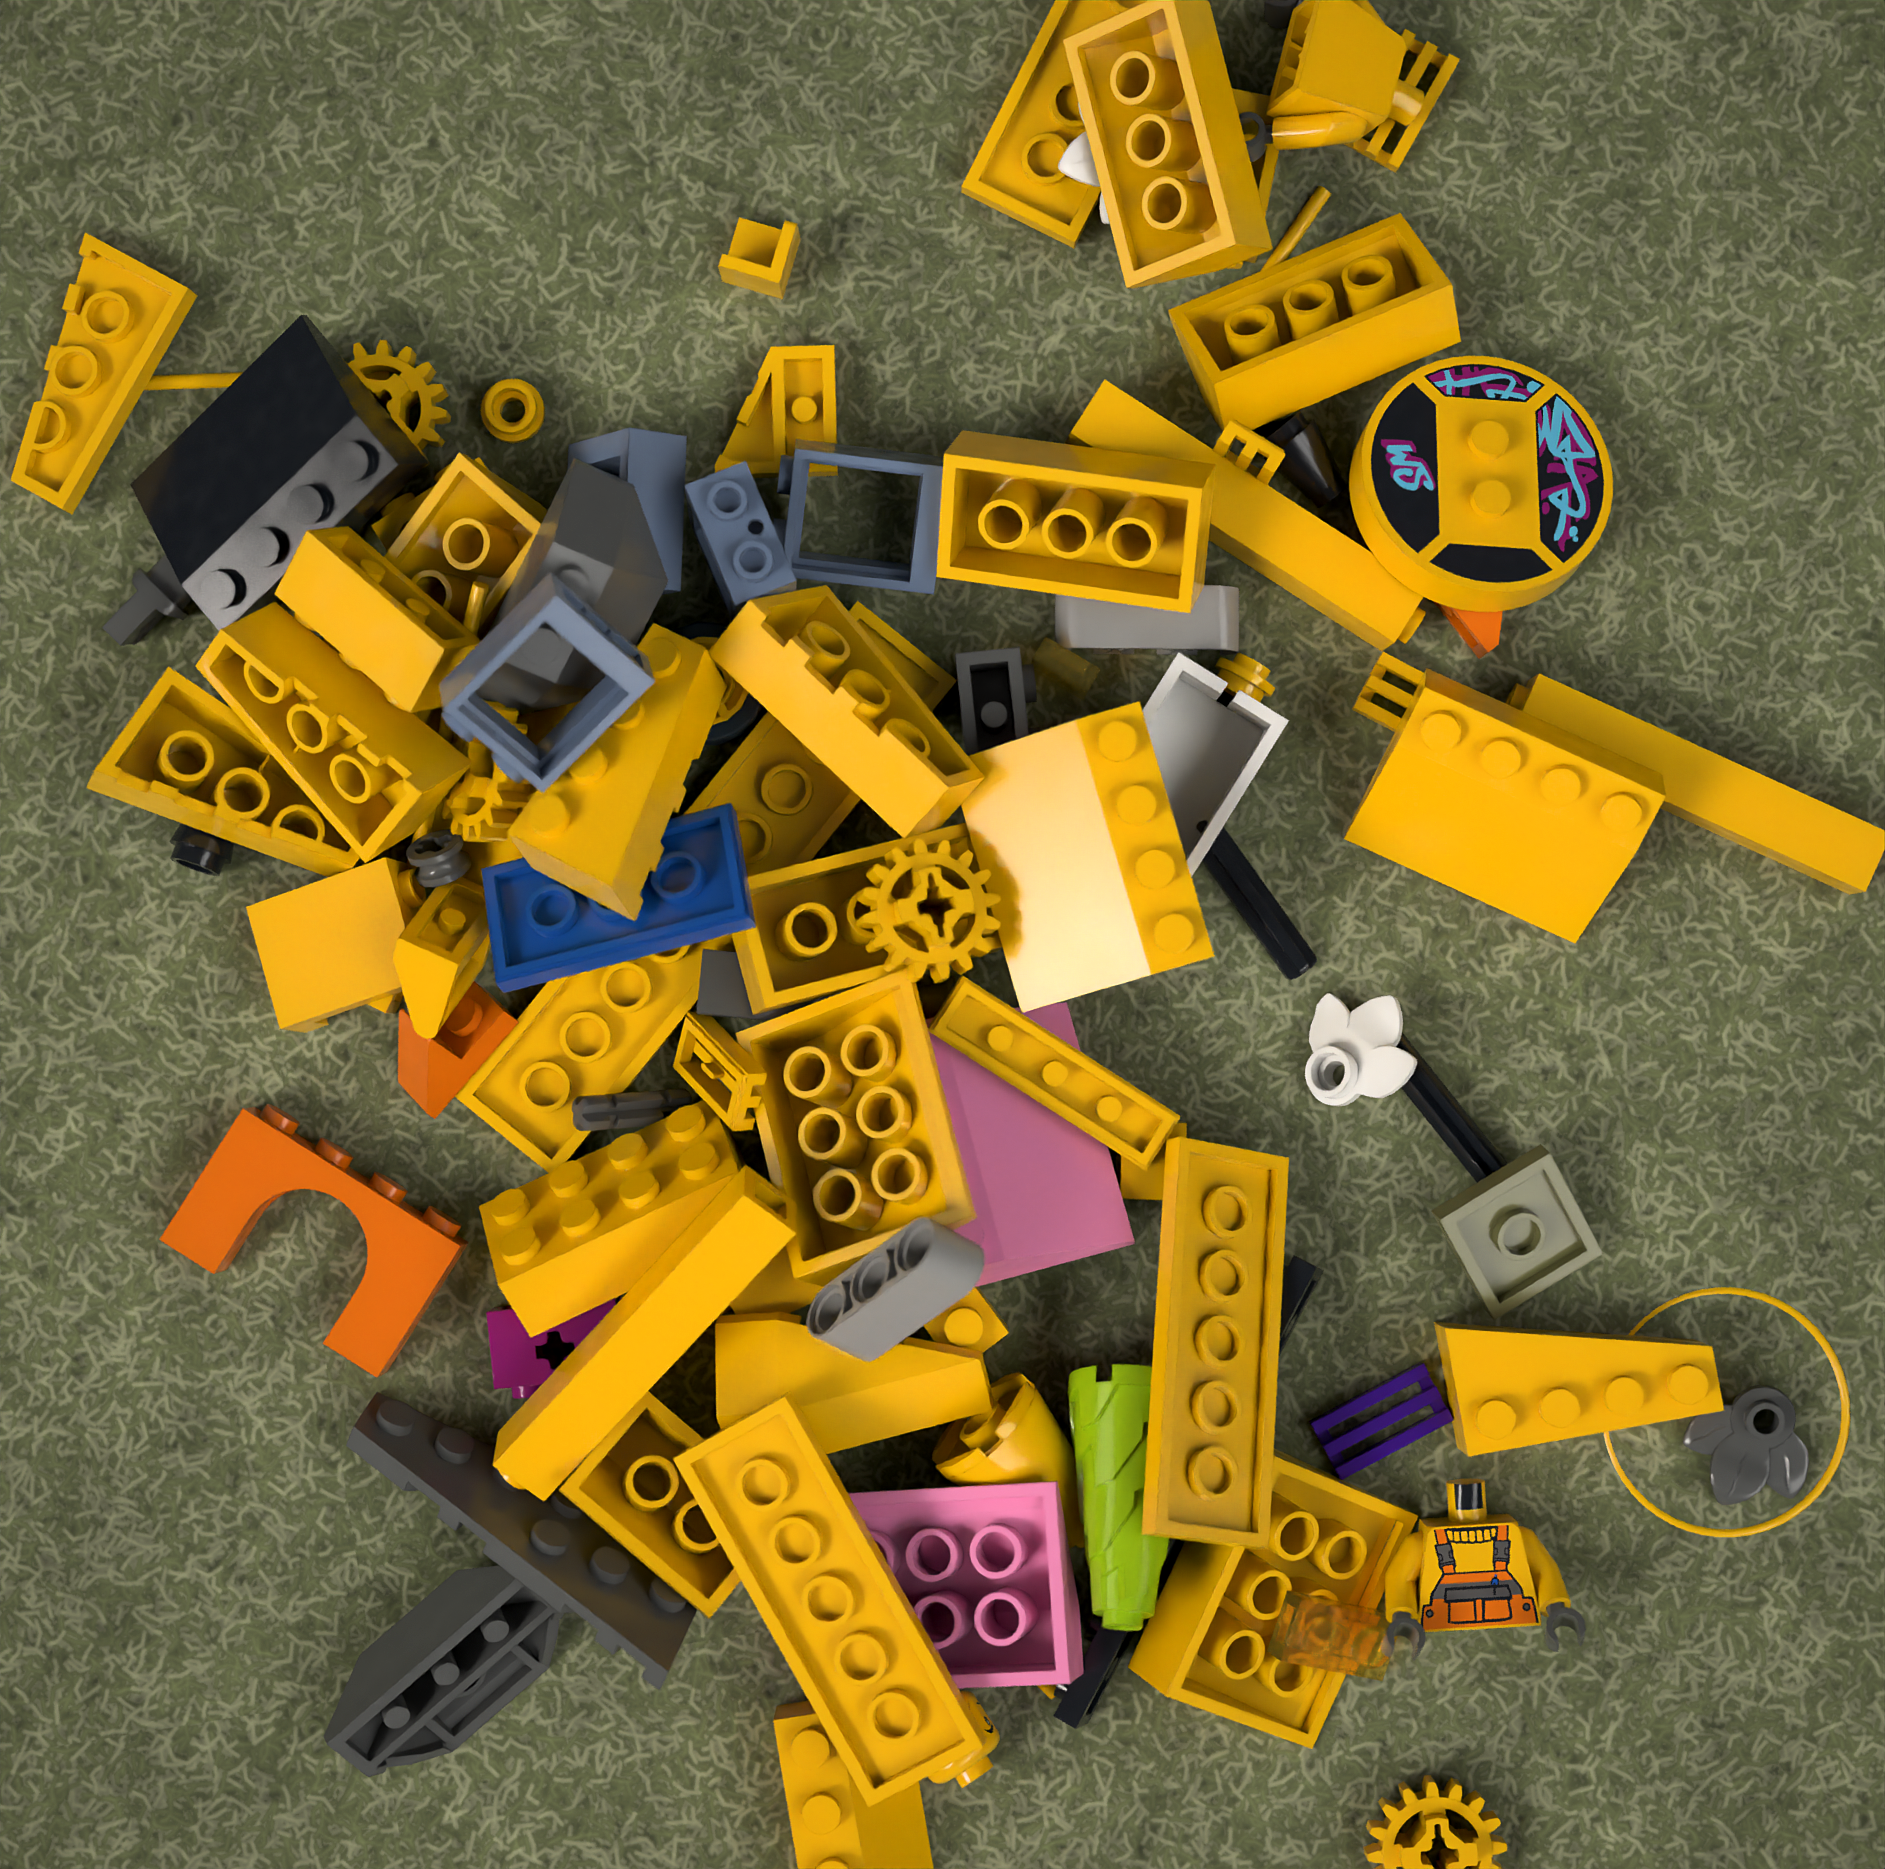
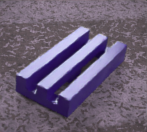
(1387, 1446)

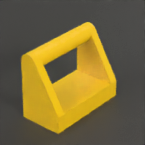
(442, 953)

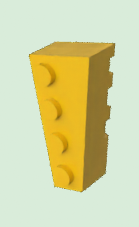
(848, 706)
(332, 729)
(208, 770)
(1557, 1385)

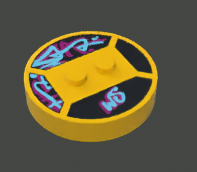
(1480, 483)

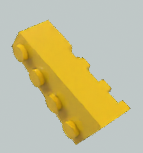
(611, 806)

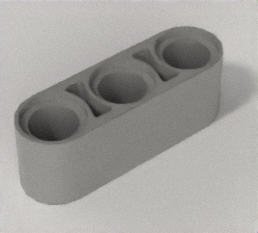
(1126, 627)
(895, 1289)

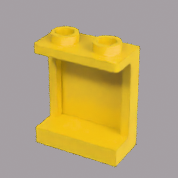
(334, 941)

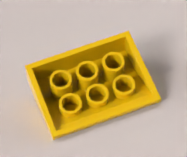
(1505, 807)
(1083, 859)
(856, 1124)
(1225, 1601)

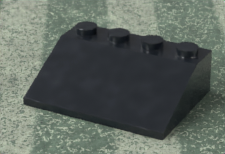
(269, 459)

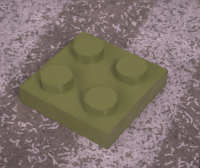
(1517, 1231)

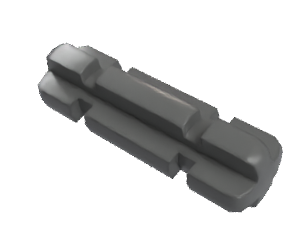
(626, 1109)

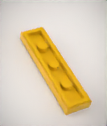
(1053, 1072)

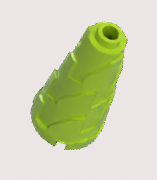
(1110, 1456)

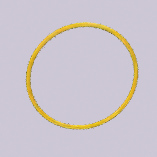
(1841, 1444)

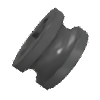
(438, 858)

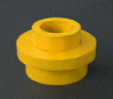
(507, 391)
(1245, 675)

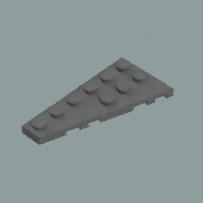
(538, 1542)

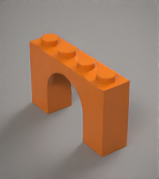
(405, 1248)

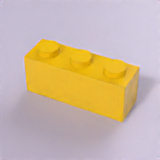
(374, 616)

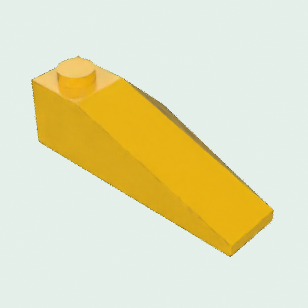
(839, 1394)

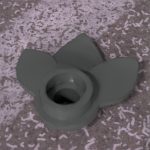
(1749, 1456)

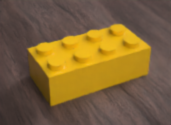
(1075, 520)
(808, 928)
(606, 1216)

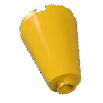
(1013, 1445)

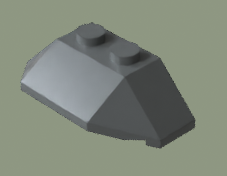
(607, 556)
(443, 1670)

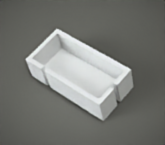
(1206, 749)

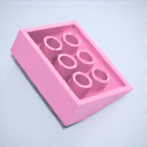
(1033, 1177)
(985, 1577)

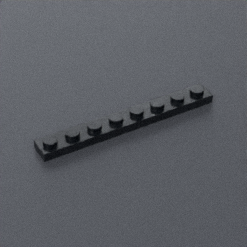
(1108, 1645)

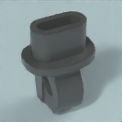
(156, 596)

